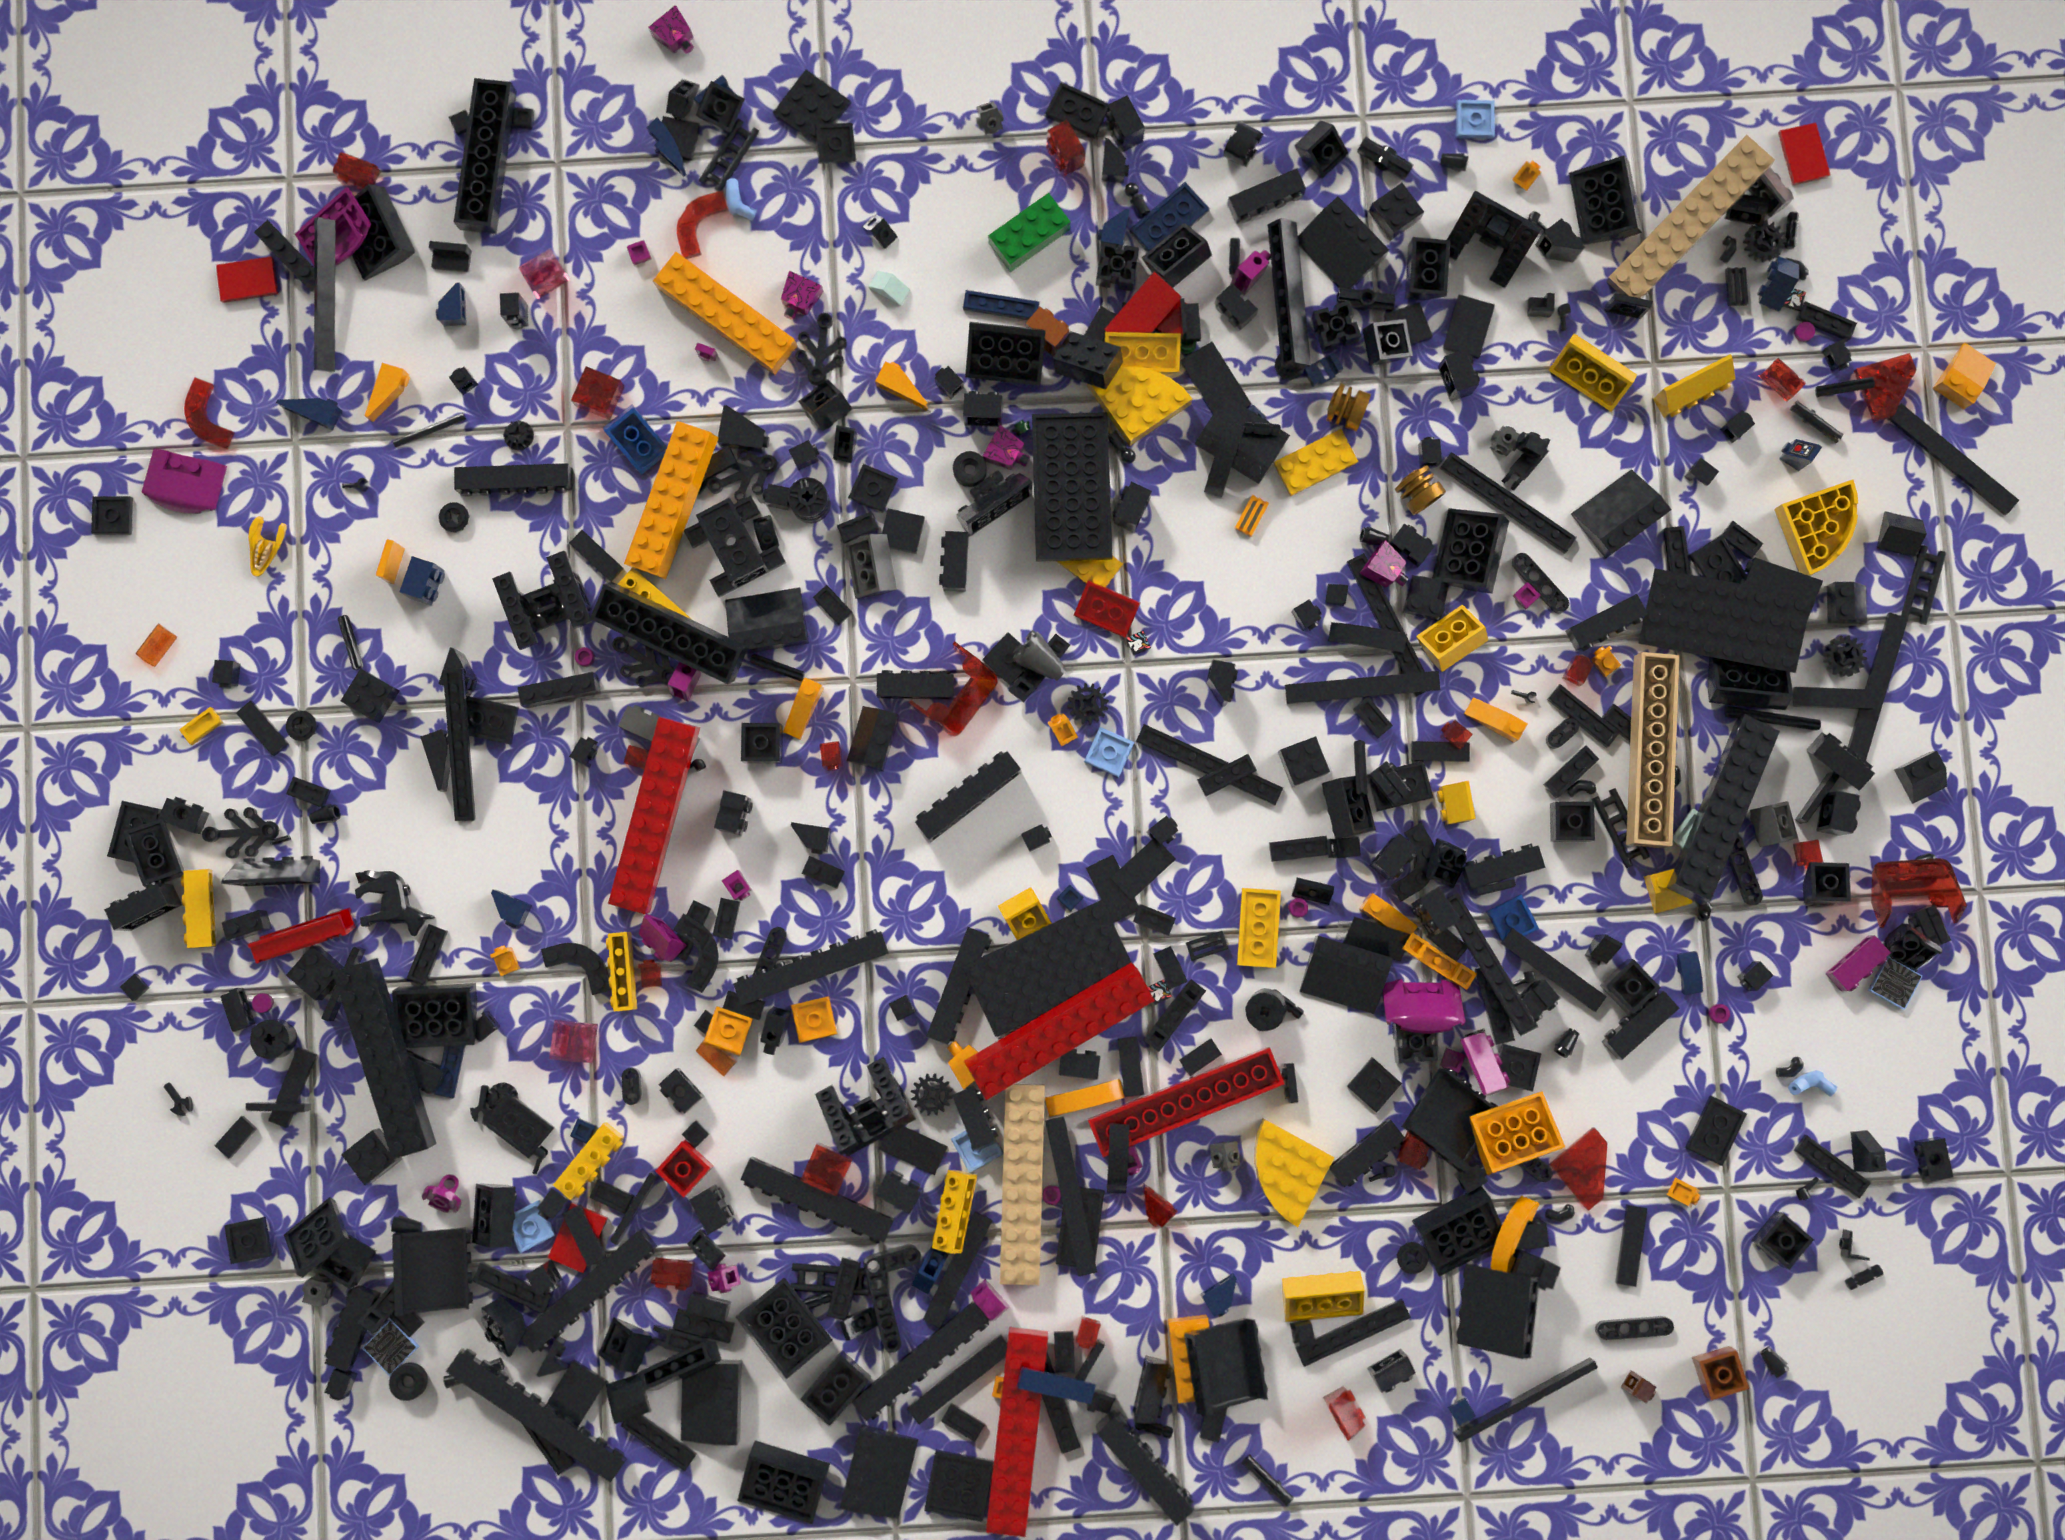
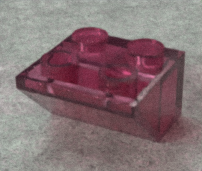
(544, 273)
(573, 1041)

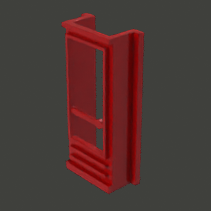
(302, 935)

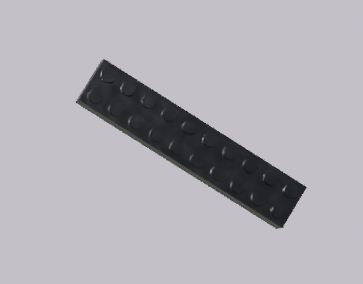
(1723, 809)
(384, 1058)

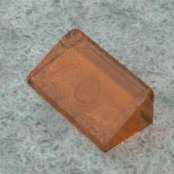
(156, 645)
(717, 1058)

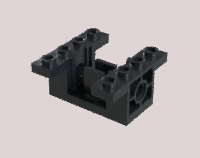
(1497, 228)
(741, 560)
(528, 611)
(872, 1118)

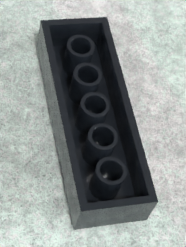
(968, 796)
(1146, 1469)

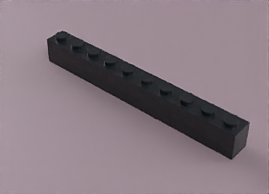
(536, 1415)

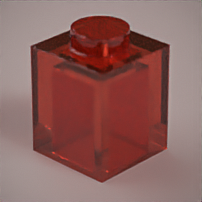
(1578, 670)
(831, 755)
(1807, 852)
(1087, 1332)

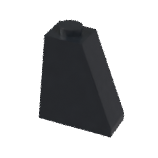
(740, 432)

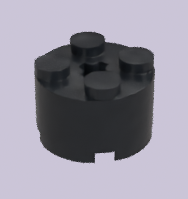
(1242, 144)
(1269, 999)
(262, 1036)

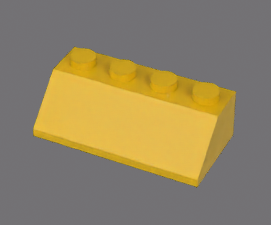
(1592, 372)
(1695, 387)
(1323, 1296)

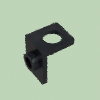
(881, 231)
(765, 533)
(1344, 847)
(485, 1026)
(1845, 1245)

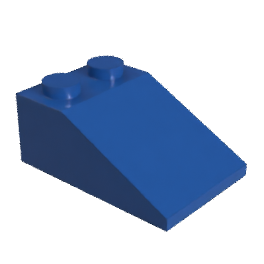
(636, 439)

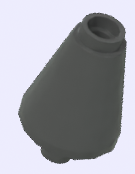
(1038, 657)

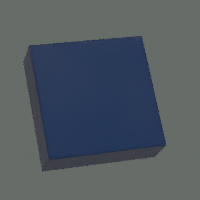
(1070, 898)
(583, 1130)
(1461, 1411)

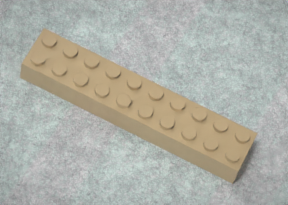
(1691, 219)
(1652, 750)
(1022, 1184)

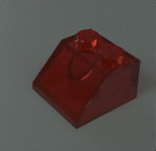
(1344, 1412)

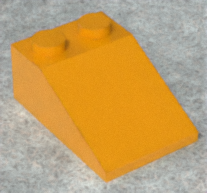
(1965, 376)

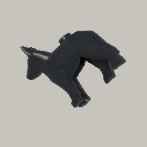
(394, 902)

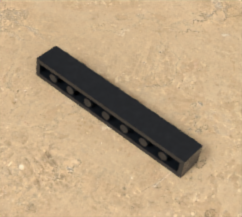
(1289, 294)
(810, 968)
(825, 1205)
(591, 1287)
(920, 1360)

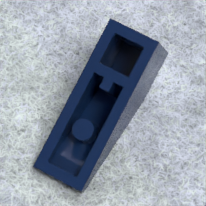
(314, 409)

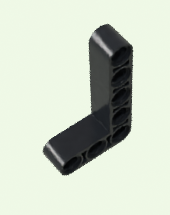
(883, 1292)

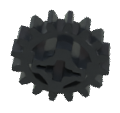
(1764, 241)
(1853, 656)
(1094, 709)
(926, 1086)

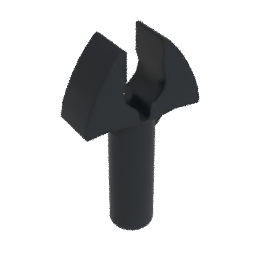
(178, 1100)
(481, 1105)

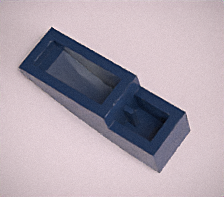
(666, 145)

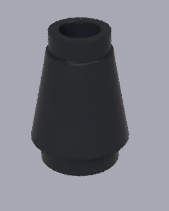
(1455, 161)
(1371, 536)
(326, 814)
(1566, 1044)
(404, 1224)
(1774, 1362)

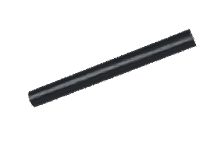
(428, 430)

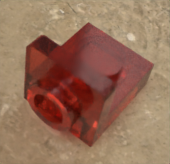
(1455, 733)
(650, 973)

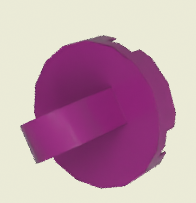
(442, 1197)

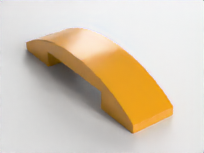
(1438, 961)
(1084, 1098)
(1511, 1232)

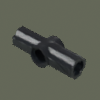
(1385, 158)
(1377, 300)

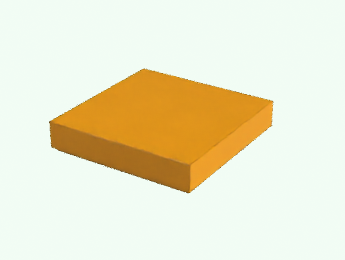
(390, 561)
(814, 1019)
(728, 1031)

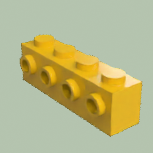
(637, 583)
(198, 908)
(622, 971)
(588, 1161)
(954, 1211)

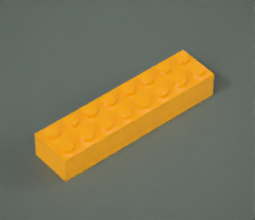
(725, 313)
(671, 500)

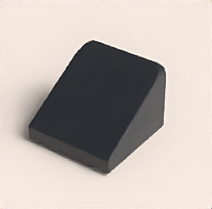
(1336, 594)

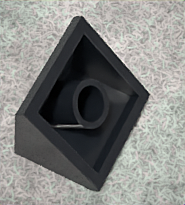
(1901, 534)

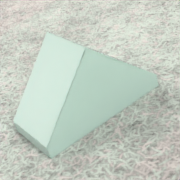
(889, 287)

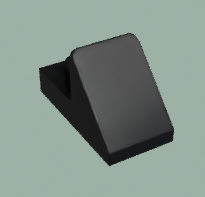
(823, 872)
(858, 1323)
(551, 1363)

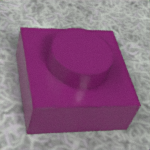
(639, 252)
(705, 352)
(1526, 595)
(1452, 1060)

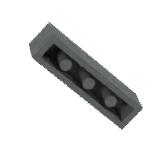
(640, 723)

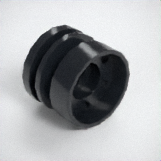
(818, 504)

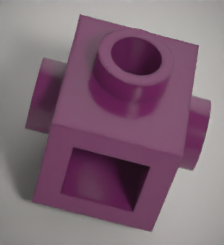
(723, 1278)

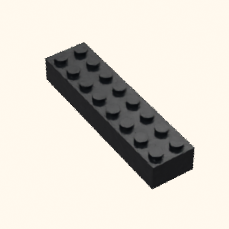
(485, 156)
(669, 632)

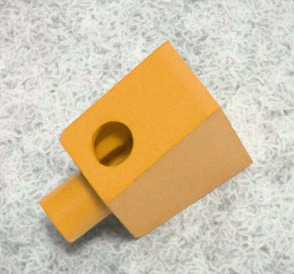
(957, 1063)

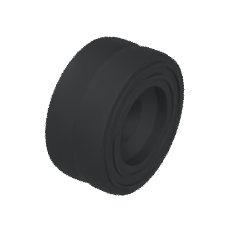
(977, 461)
(419, 1378)

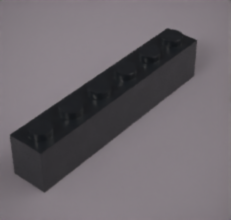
(513, 479)
(957, 988)

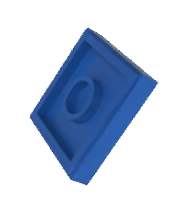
(1514, 915)

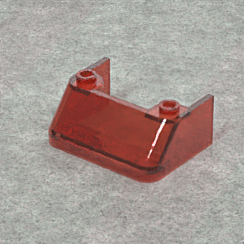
(967, 702)
(1916, 878)

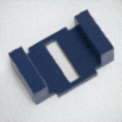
(1331, 365)

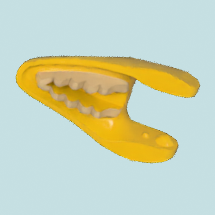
(263, 550)

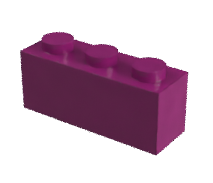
(1858, 963)

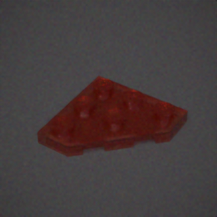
(1891, 384)
(1584, 1168)

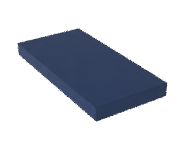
(1178, 208)

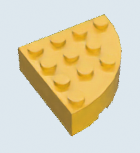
(1140, 401)
(1819, 525)
(1288, 1170)

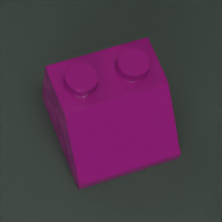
(660, 938)

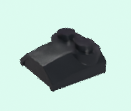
(720, 107)
(1426, 598)

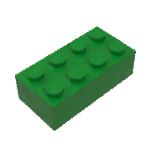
(1029, 232)

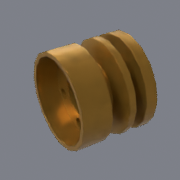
(1348, 407)
(1420, 490)

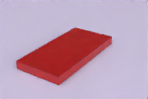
(1145, 307)

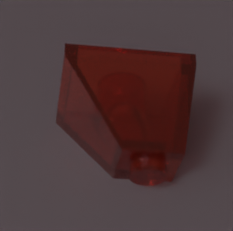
(1157, 1207)

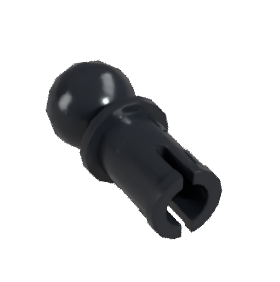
(1137, 200)
(1128, 455)

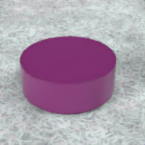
(1804, 331)
(584, 657)
(1298, 907)
(262, 1002)
(1719, 1013)
(1051, 1195)

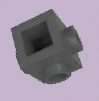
(989, 118)
(1499, 443)
(1225, 1155)
(317, 1290)

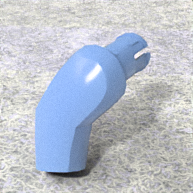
(734, 201)
(1810, 1080)

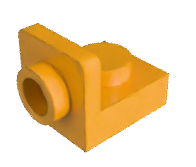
(1527, 174)
(1605, 661)
(1062, 729)
(505, 960)
(1684, 1192)

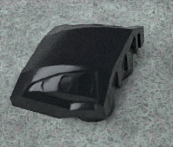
(1446, 863)
(1910, 947)
(627, 1399)

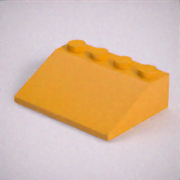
(1515, 1133)

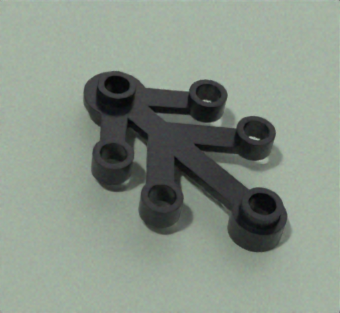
(820, 352)
(745, 473)
(648, 663)
(245, 832)

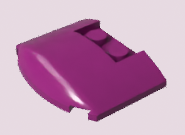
(350, 226)
(183, 482)
(1423, 1006)

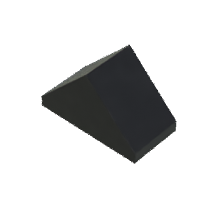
(844, 444)

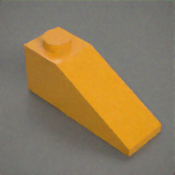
(895, 381)
(387, 388)
(803, 708)
(1496, 719)
(1386, 914)

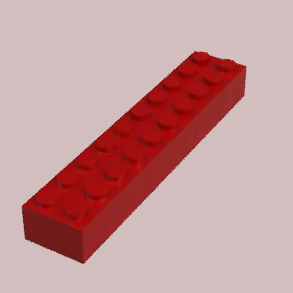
(654, 815)
(1059, 1030)
(1190, 1099)
(1016, 1435)

